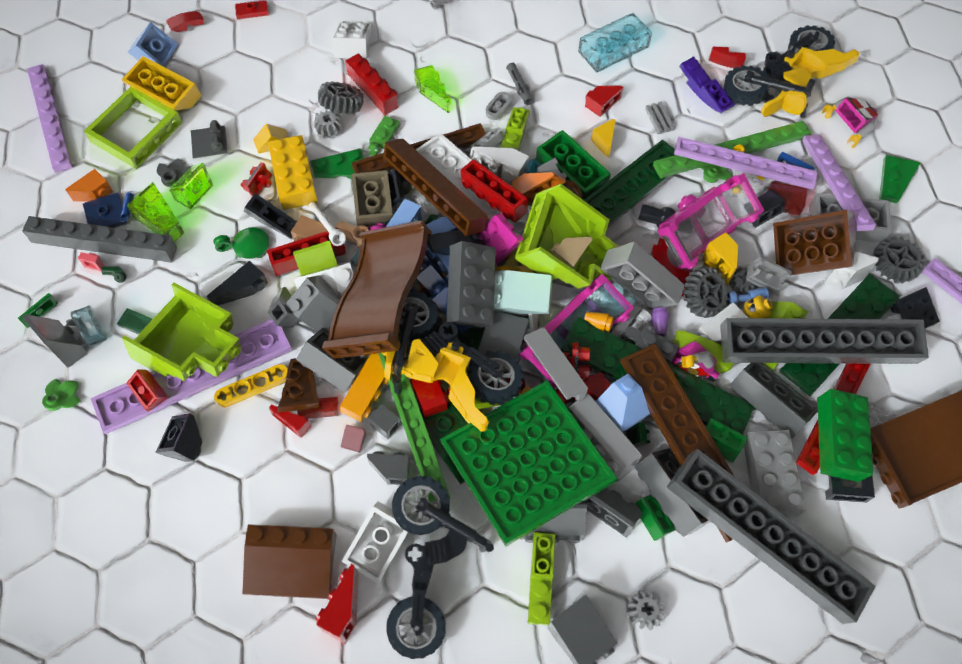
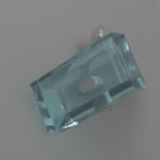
(87, 325)

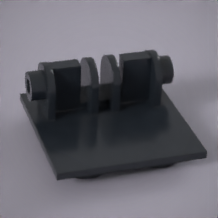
(917, 307)

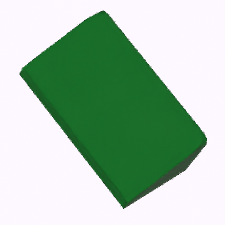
(39, 308)
(654, 519)

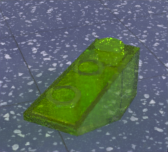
(429, 86)

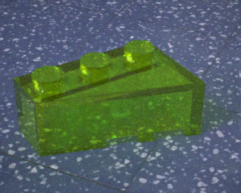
(154, 213)

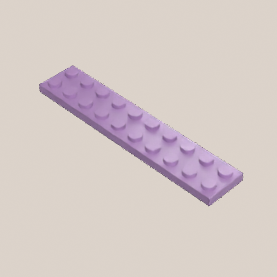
(258, 345)

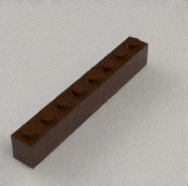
(435, 187)

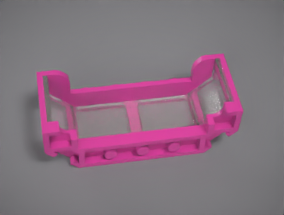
(708, 217)

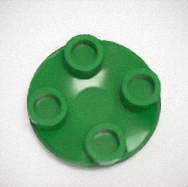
(250, 243)

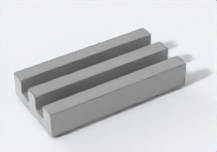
(662, 117)

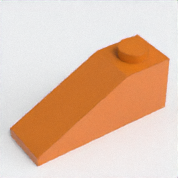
(532, 183)

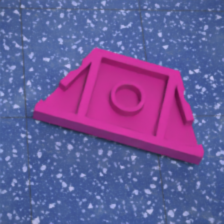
(500, 235)

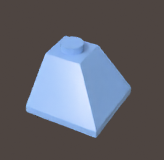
(153, 45)
(624, 403)

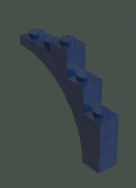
(436, 284)

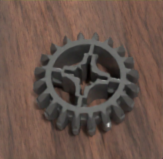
(340, 97)
(901, 269)
(706, 287)

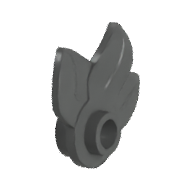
(173, 171)

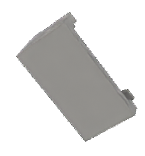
(768, 274)

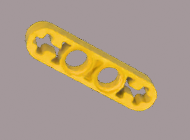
(250, 382)

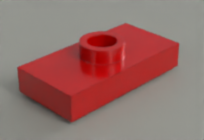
(251, 9)

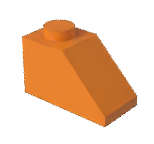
(89, 187)

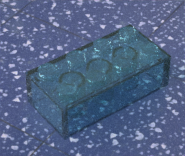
(614, 42)

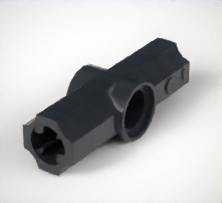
(655, 215)

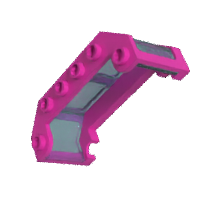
(597, 297)

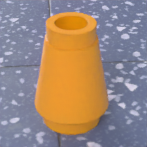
(600, 320)

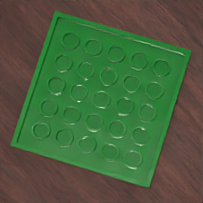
(528, 463)

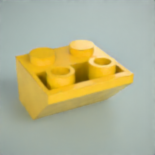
(722, 255)

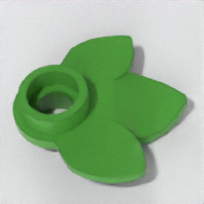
(714, 172)
(61, 394)

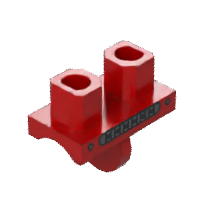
(258, 180)
(579, 354)

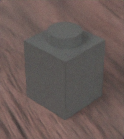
(384, 421)

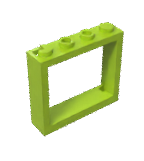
(148, 143)

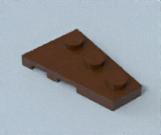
(299, 389)

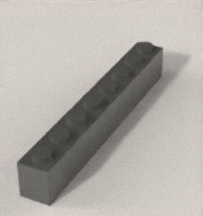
(100, 239)

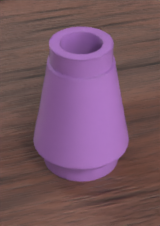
(660, 320)

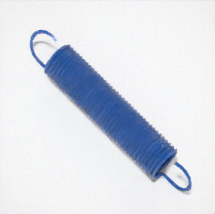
(125, 211)

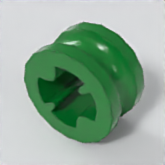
(222, 243)

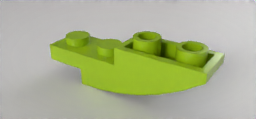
(515, 128)
(541, 579)

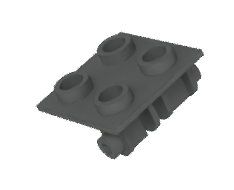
(209, 140)

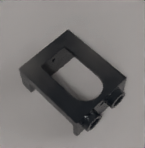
(850, 494)

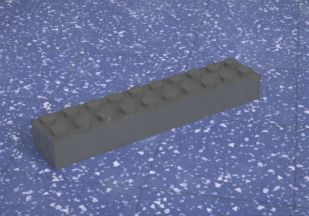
(823, 341)
(772, 537)

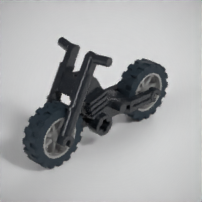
(431, 553)

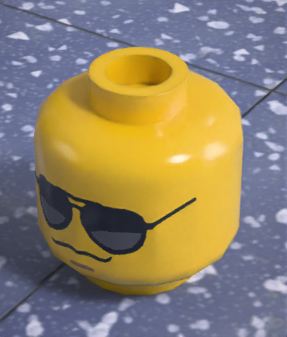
(758, 307)

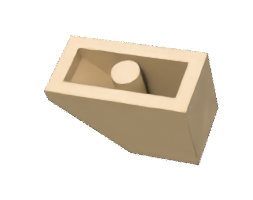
(570, 249)

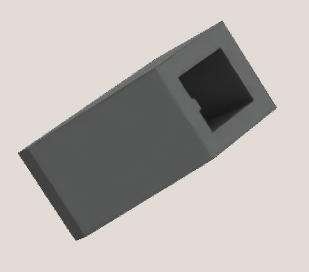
(279, 311)
(391, 468)

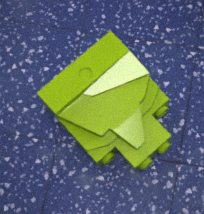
(561, 215)
(186, 336)

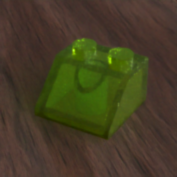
(192, 186)

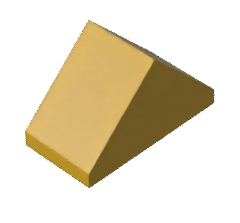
(268, 133)
(603, 136)

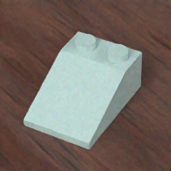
(522, 292)

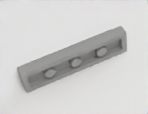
(556, 364)

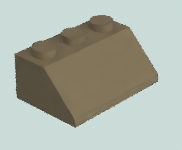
(371, 198)

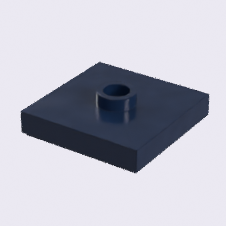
(104, 211)

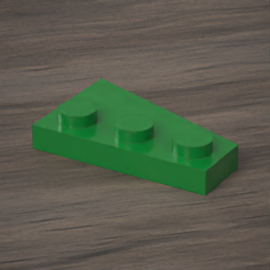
(336, 165)
(896, 177)

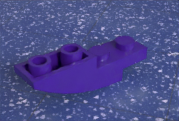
(706, 89)

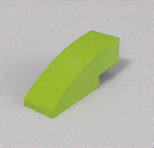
(684, 338)

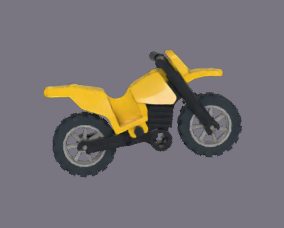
(790, 74)
(450, 360)

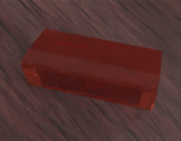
(327, 408)

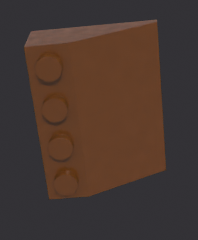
(816, 242)
(288, 561)

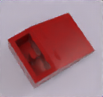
(341, 611)

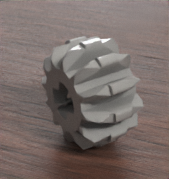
(328, 123)
(649, 603)

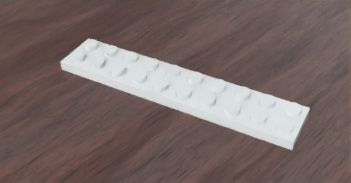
(449, 162)

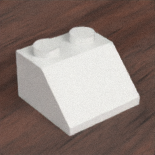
(848, 276)

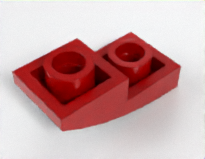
(181, 21)
(723, 57)

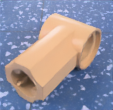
(352, 232)

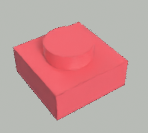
(91, 261)

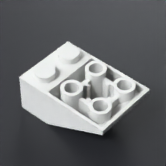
(351, 39)
(503, 162)

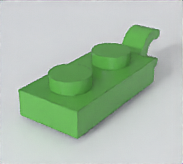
(382, 134)

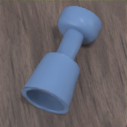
(734, 298)

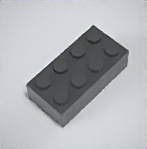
(471, 285)

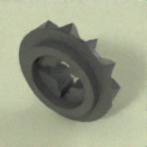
(736, 281)

